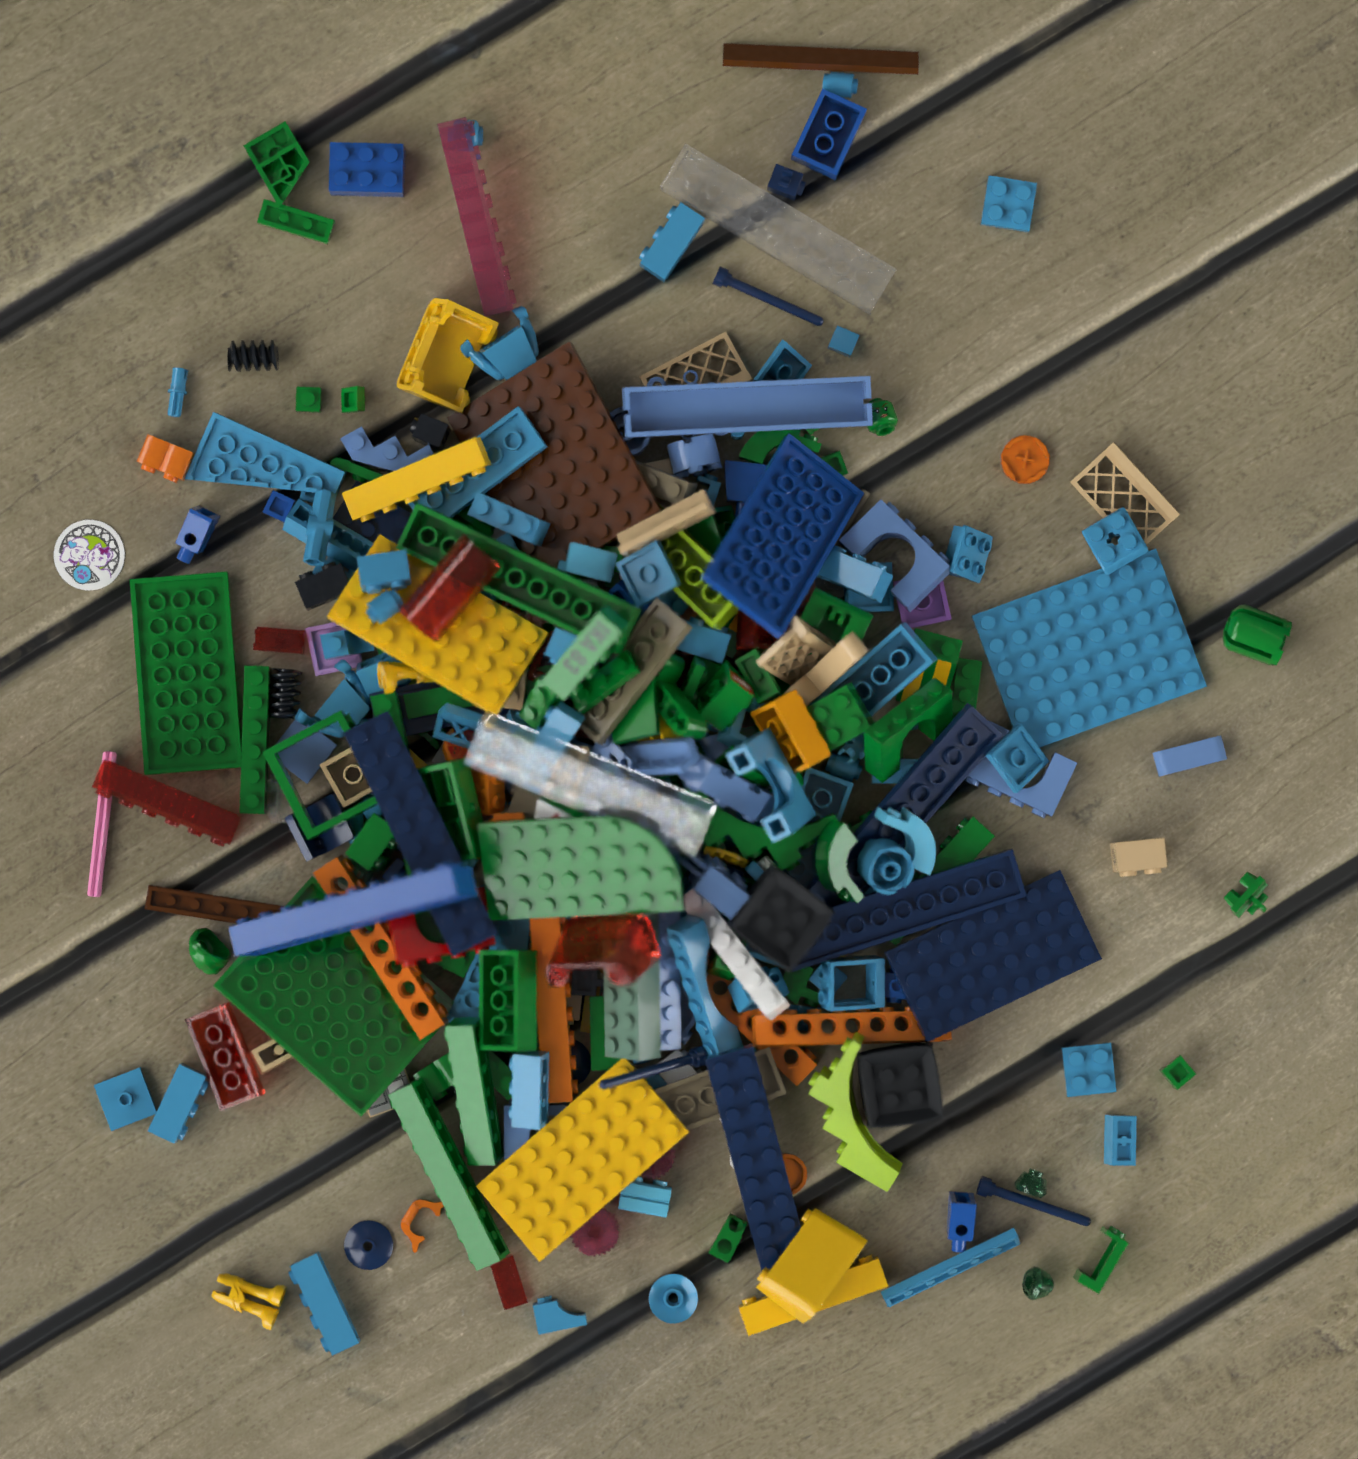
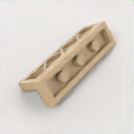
(666, 523)

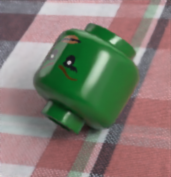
(883, 417)

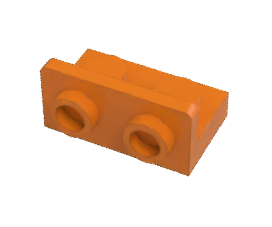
(489, 792)

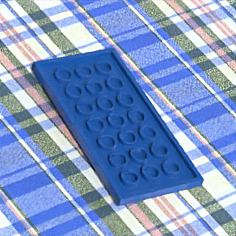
(782, 535)

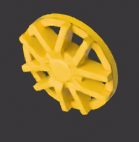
(726, 856)

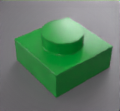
(308, 399)
(353, 399)

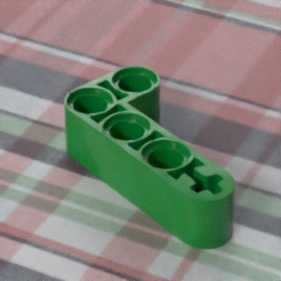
(673, 703)

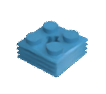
(1129, 544)

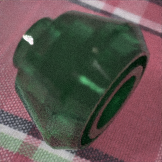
(1032, 1183)
(1037, 1283)

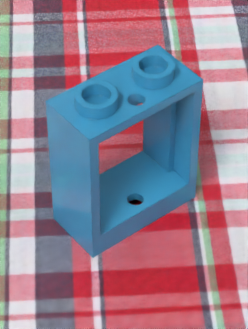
(874, 983)

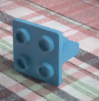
(968, 552)

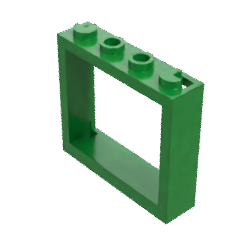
(289, 790)

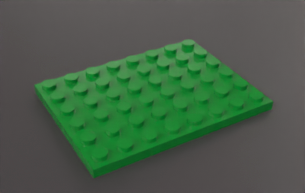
(330, 1010)

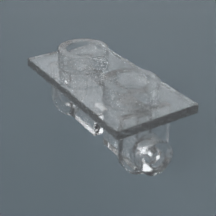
(277, 807)

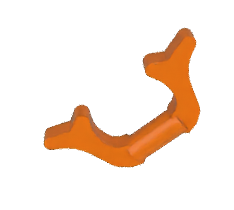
(410, 1215)

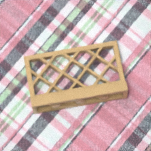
(742, 376)
(1136, 479)
(802, 635)

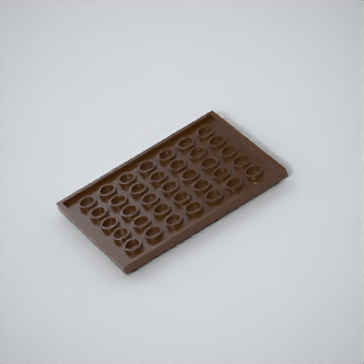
(584, 477)

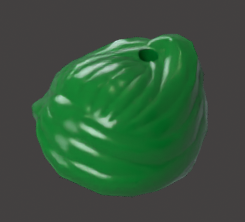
(208, 951)

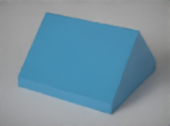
(783, 364)

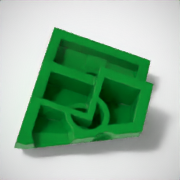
(278, 160)

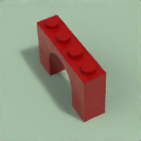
(411, 946)

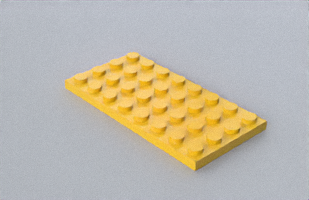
(475, 658)
(581, 1160)

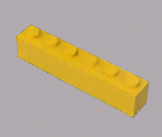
(416, 479)
(857, 1281)

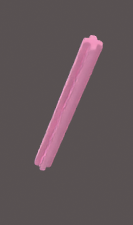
(100, 839)

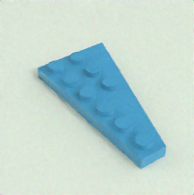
(249, 458)

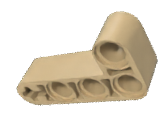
(830, 668)

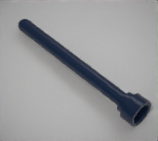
(725, 279)
(694, 1058)
(989, 1188)

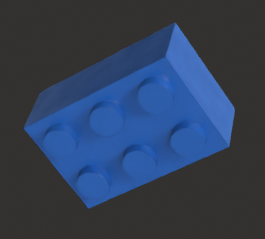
(828, 134)
(366, 169)

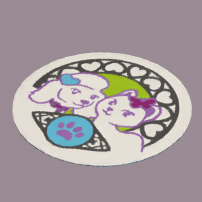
(89, 555)

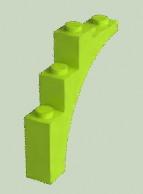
(858, 1148)

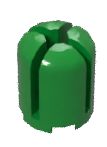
(1256, 634)

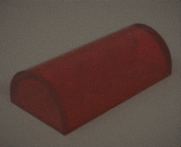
(449, 588)
(225, 1056)

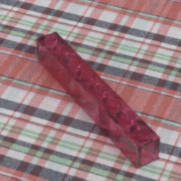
(475, 216)

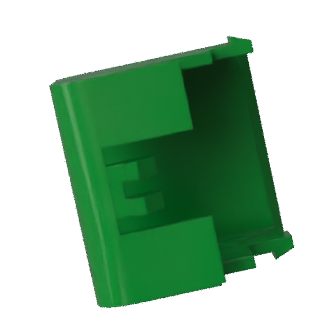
(835, 617)

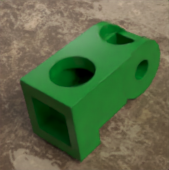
(728, 1238)

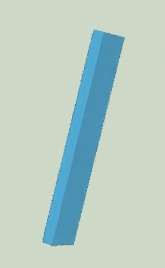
(951, 1267)

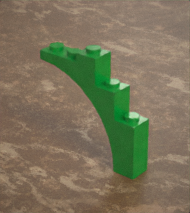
(752, 838)

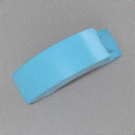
(917, 835)

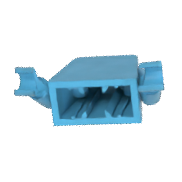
(509, 352)
(347, 697)

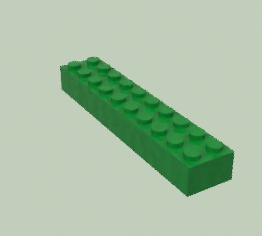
(521, 577)

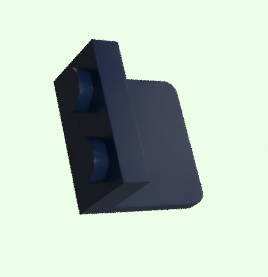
(321, 812)

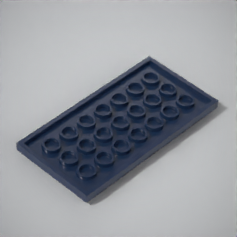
(992, 957)

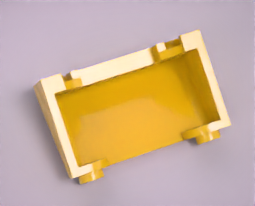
(435, 363)
(811, 1265)

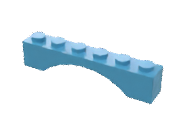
(690, 946)

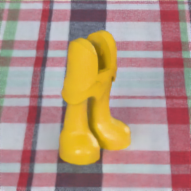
(391, 672)
(238, 1301)

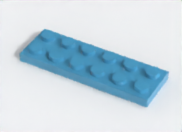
(508, 445)

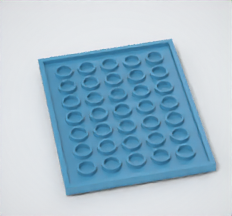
(1089, 650)

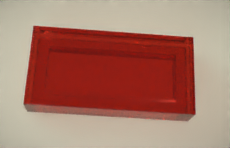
(509, 1283)

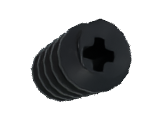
(252, 355)
(285, 693)

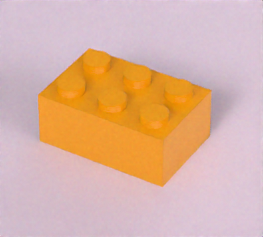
(793, 730)

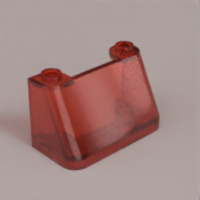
(615, 942)

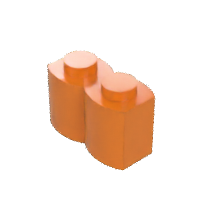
(166, 458)

